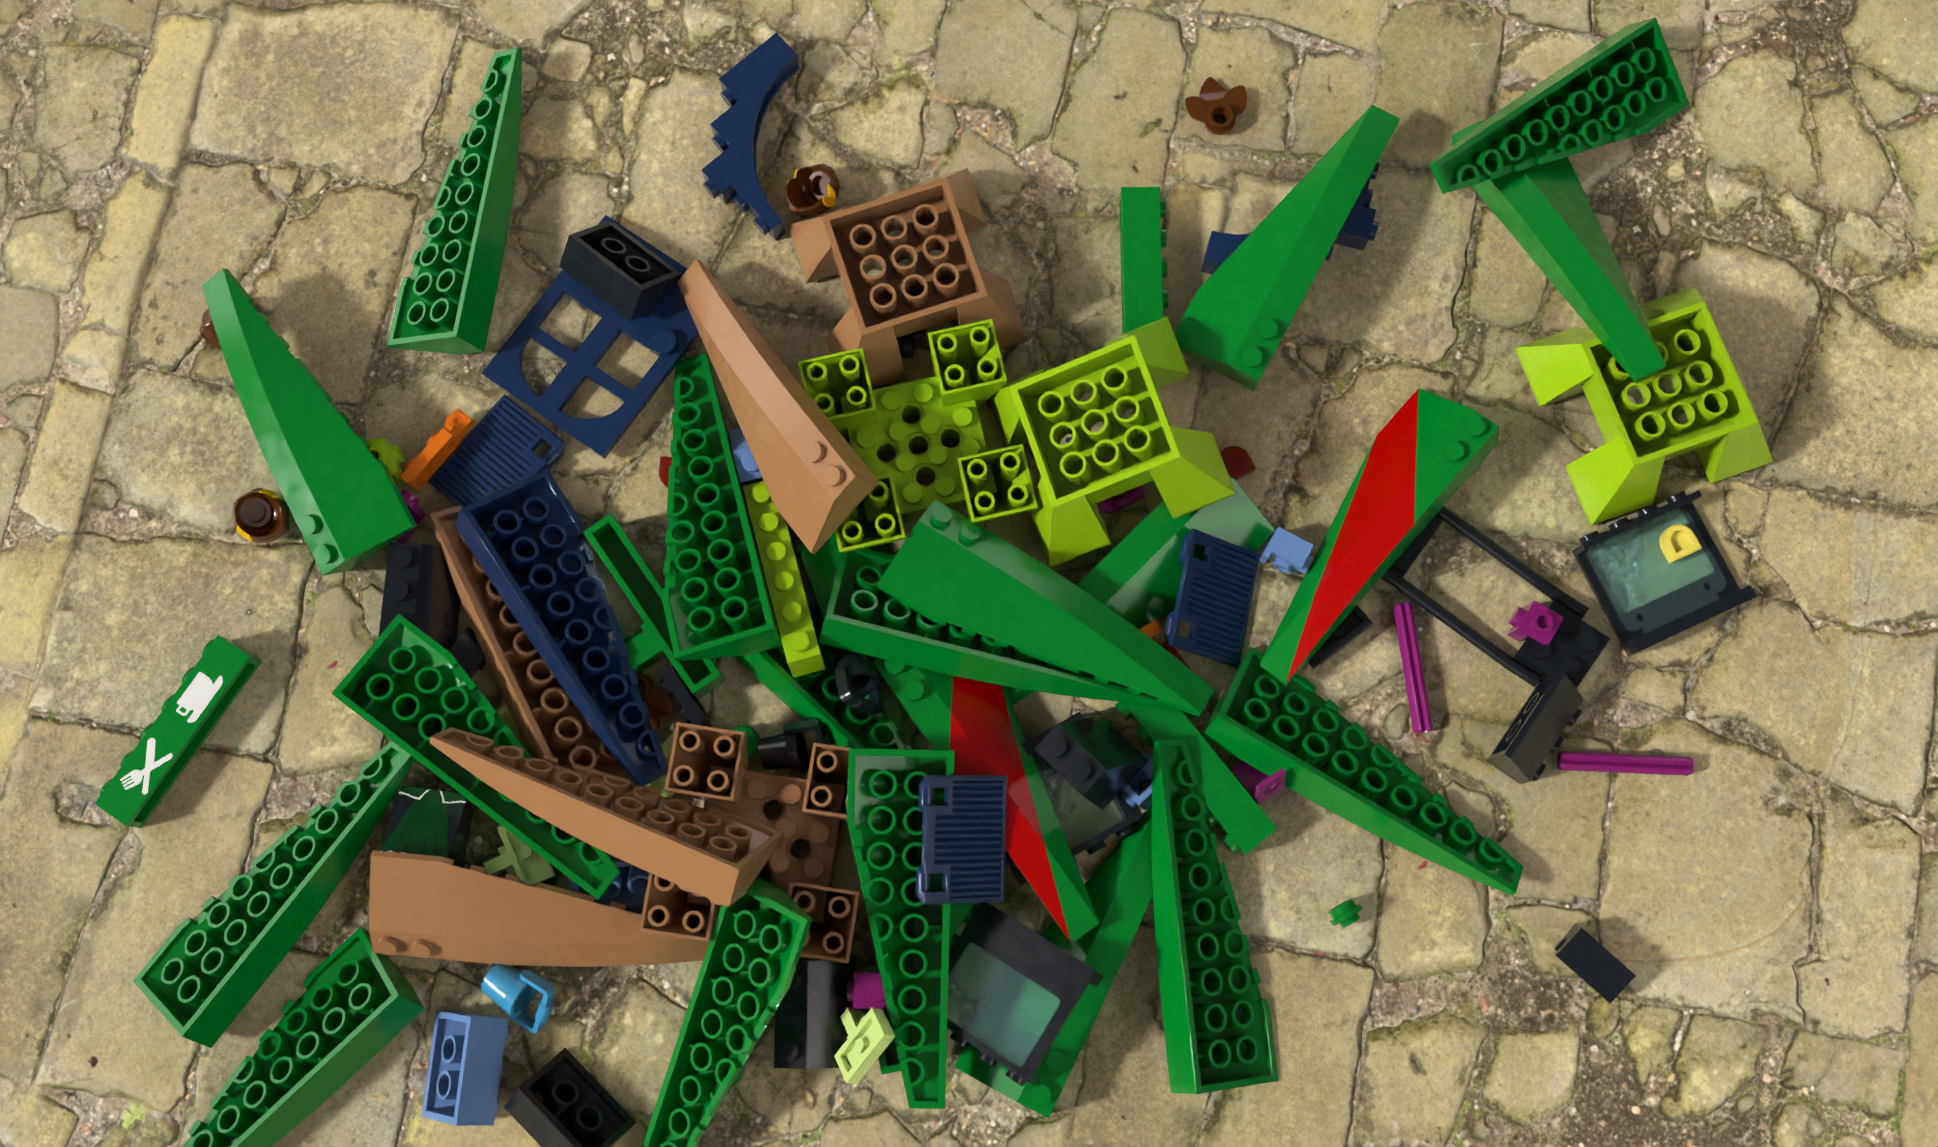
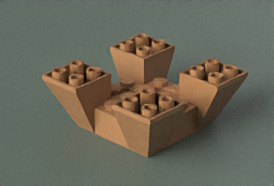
(953, 286)
(715, 769)

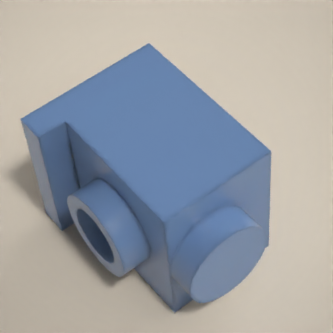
(1288, 552)
(1132, 792)

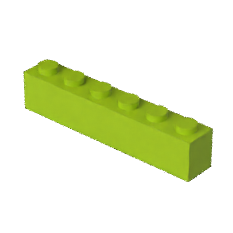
(784, 582)

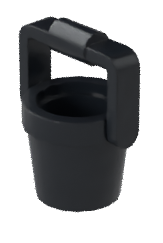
(857, 678)
(788, 747)

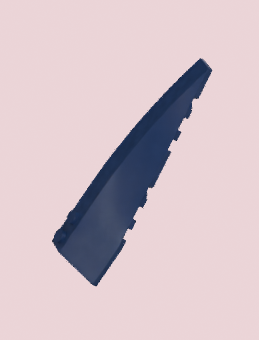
(549, 581)

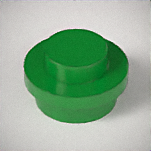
(1345, 913)

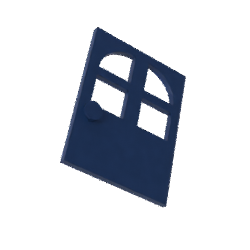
(664, 331)

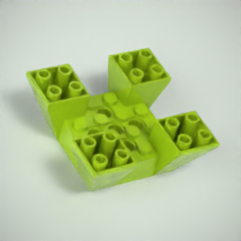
(1640, 436)
(1147, 448)
(966, 476)

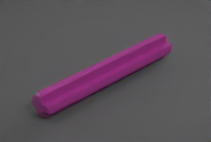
(1413, 667)
(1625, 763)

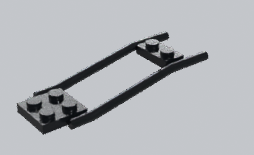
(1571, 648)

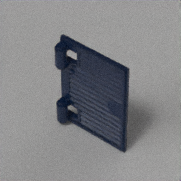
(496, 455)
(1213, 598)
(963, 839)

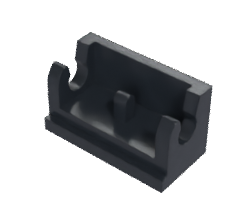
(1593, 963)

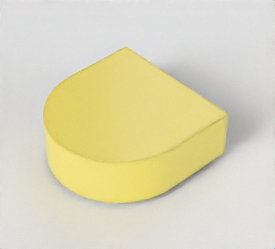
(1678, 542)

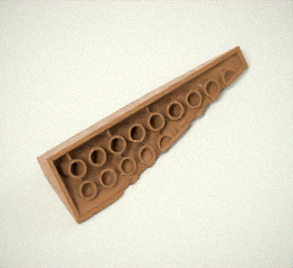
(797, 449)
(534, 697)
(671, 838)
(461, 914)

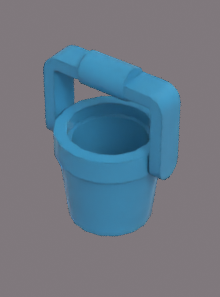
(514, 992)

